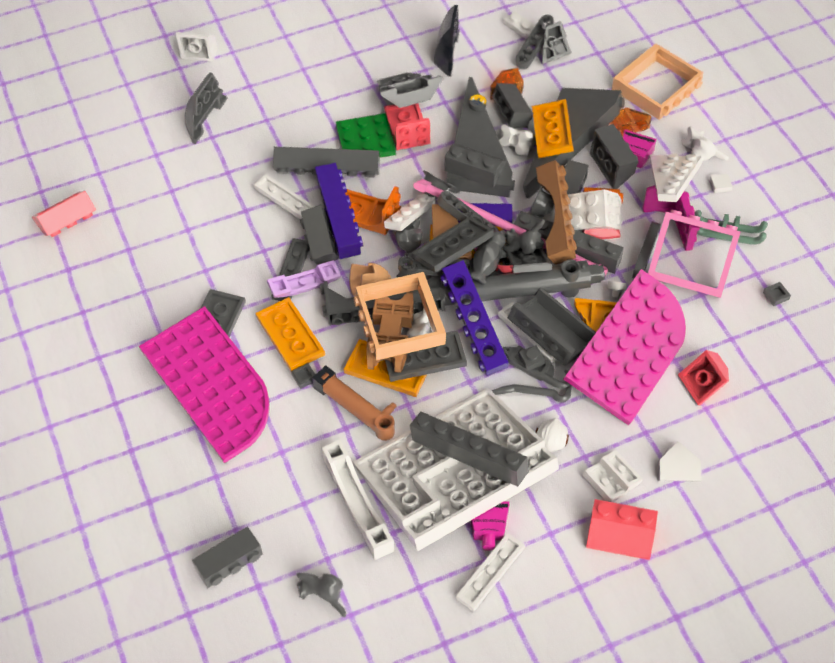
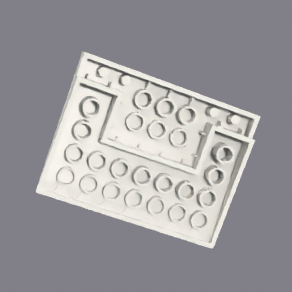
(438, 494)

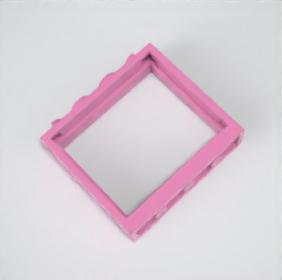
(711, 225)

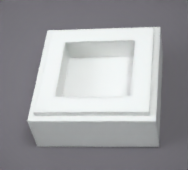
(721, 183)

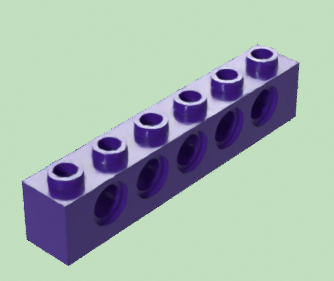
(459, 273)

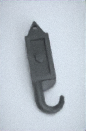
(541, 373)

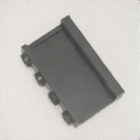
(552, 326)

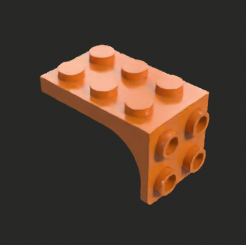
(372, 211)

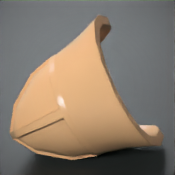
(364, 275)

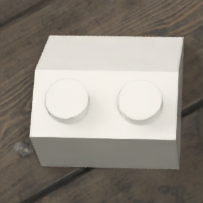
(196, 46)

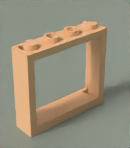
(668, 60)
(393, 287)

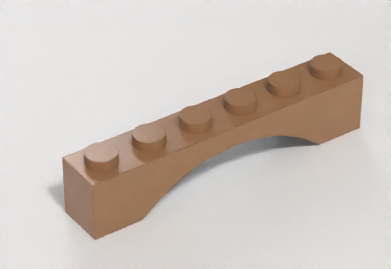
(560, 241)

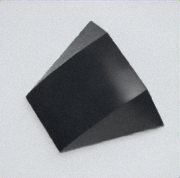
(446, 41)

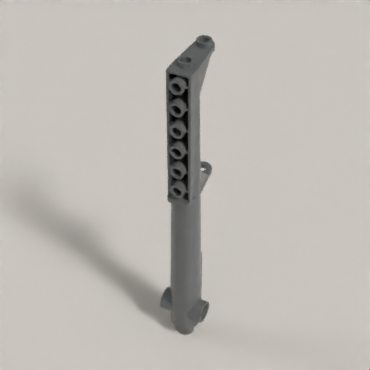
(563, 278)

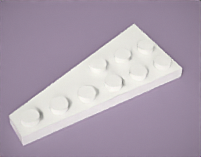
(673, 174)

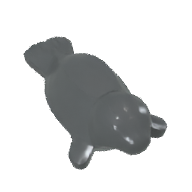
(488, 257)

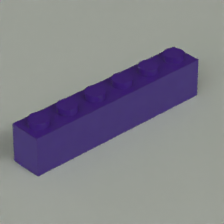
(338, 210)

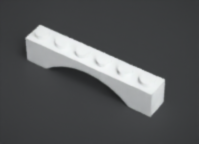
(369, 523)

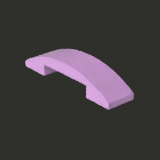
(304, 281)

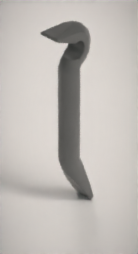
(534, 390)

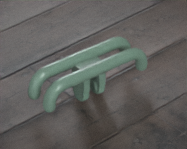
(741, 227)

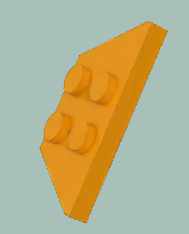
(593, 311)

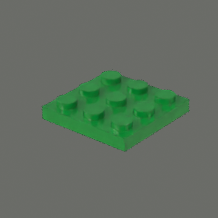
(367, 134)

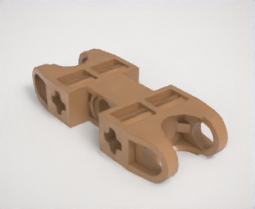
(391, 317)

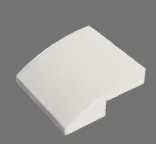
(612, 477)

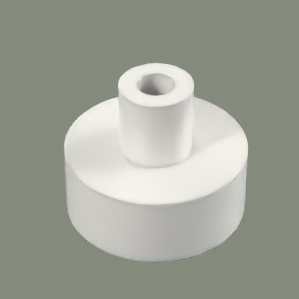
(617, 287)

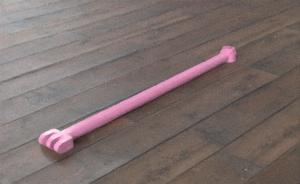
(425, 186)

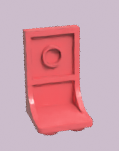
(408, 126)

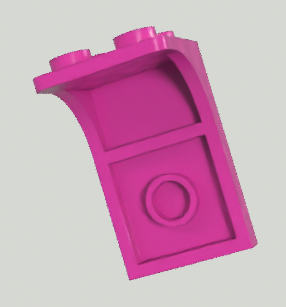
(687, 232)

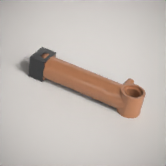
(327, 383)

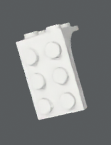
(594, 210)

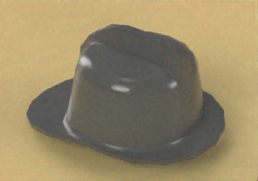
(439, 184)
(542, 205)

